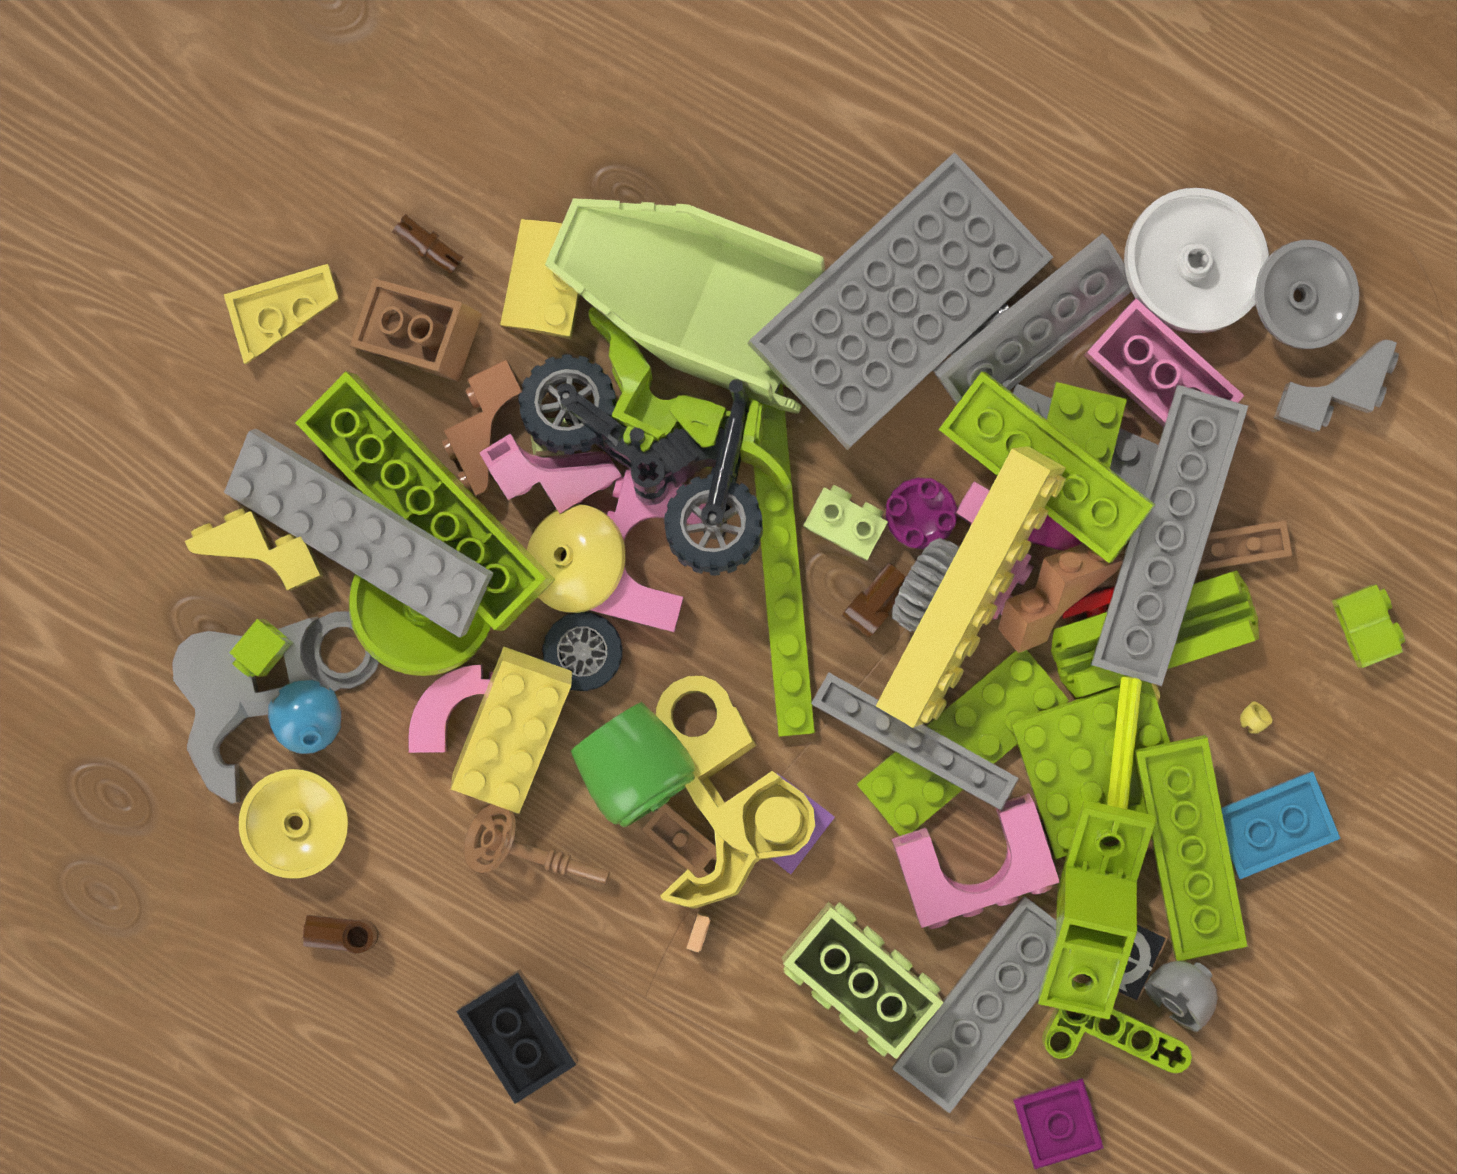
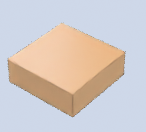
(699, 932)

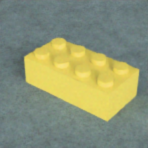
(511, 730)

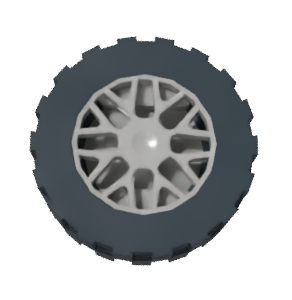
(586, 647)

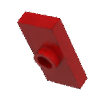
(1091, 604)

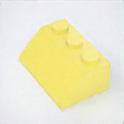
(536, 295)

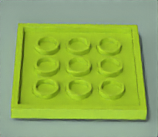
(1071, 755)

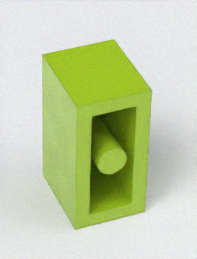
(260, 649)

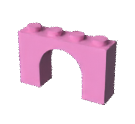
(629, 598)
(1025, 869)

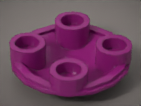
(920, 512)

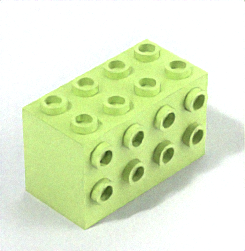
(862, 980)

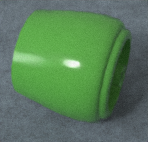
(633, 765)

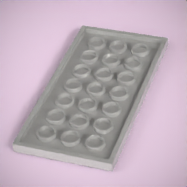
(900, 300)

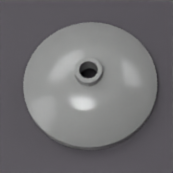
(1326, 288)

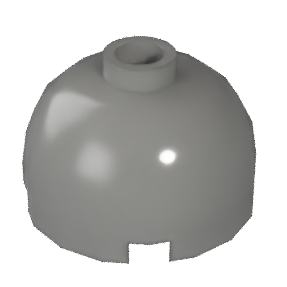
(1185, 992)

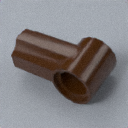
(872, 606)
(336, 933)

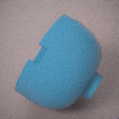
(305, 716)

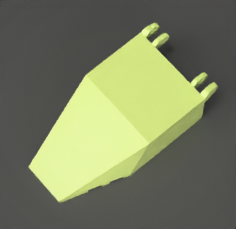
(685, 285)

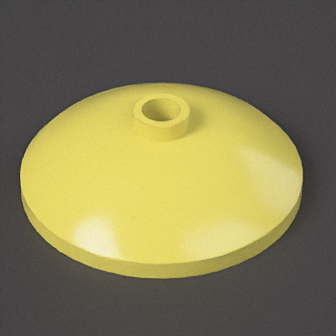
(592, 560)
(267, 827)

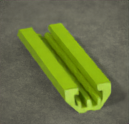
(1215, 620)

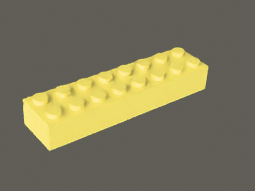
(971, 586)

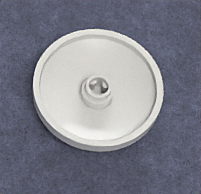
(1195, 259)

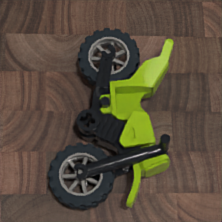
(660, 445)

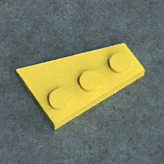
(278, 307)

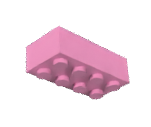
(1152, 360)

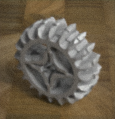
(923, 583)

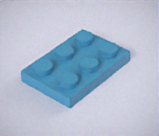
(1277, 825)

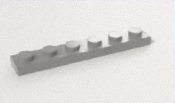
(917, 743)

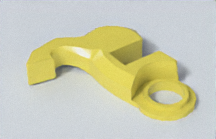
(754, 825)

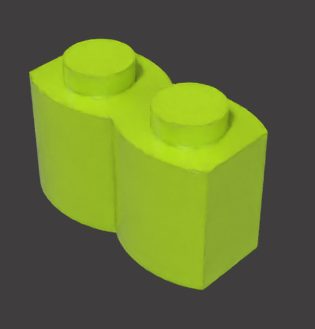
(1368, 625)

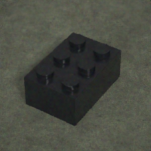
(517, 1036)

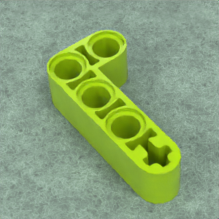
(1120, 1038)

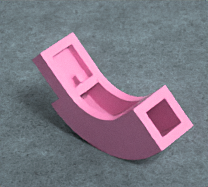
(435, 706)

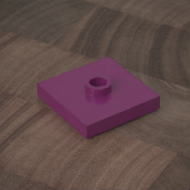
(1058, 1123)

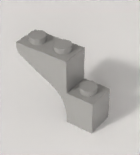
(1356, 387)

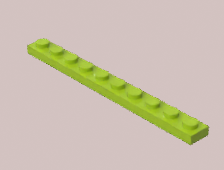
(783, 584)

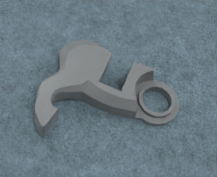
(228, 697)

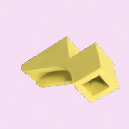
(244, 538)

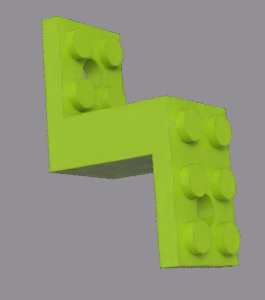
(1096, 909)

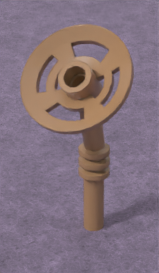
(503, 843)

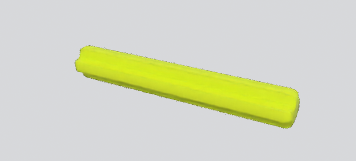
(1124, 742)

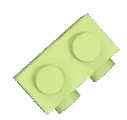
(845, 522)

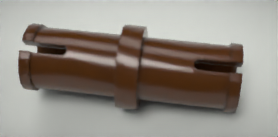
(427, 244)

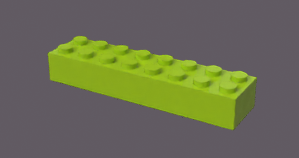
(407, 478)

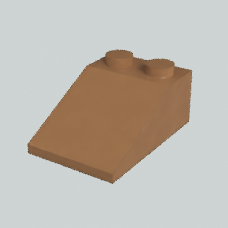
(416, 329)

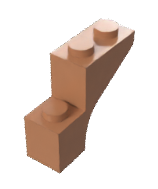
(492, 391)
(1061, 583)

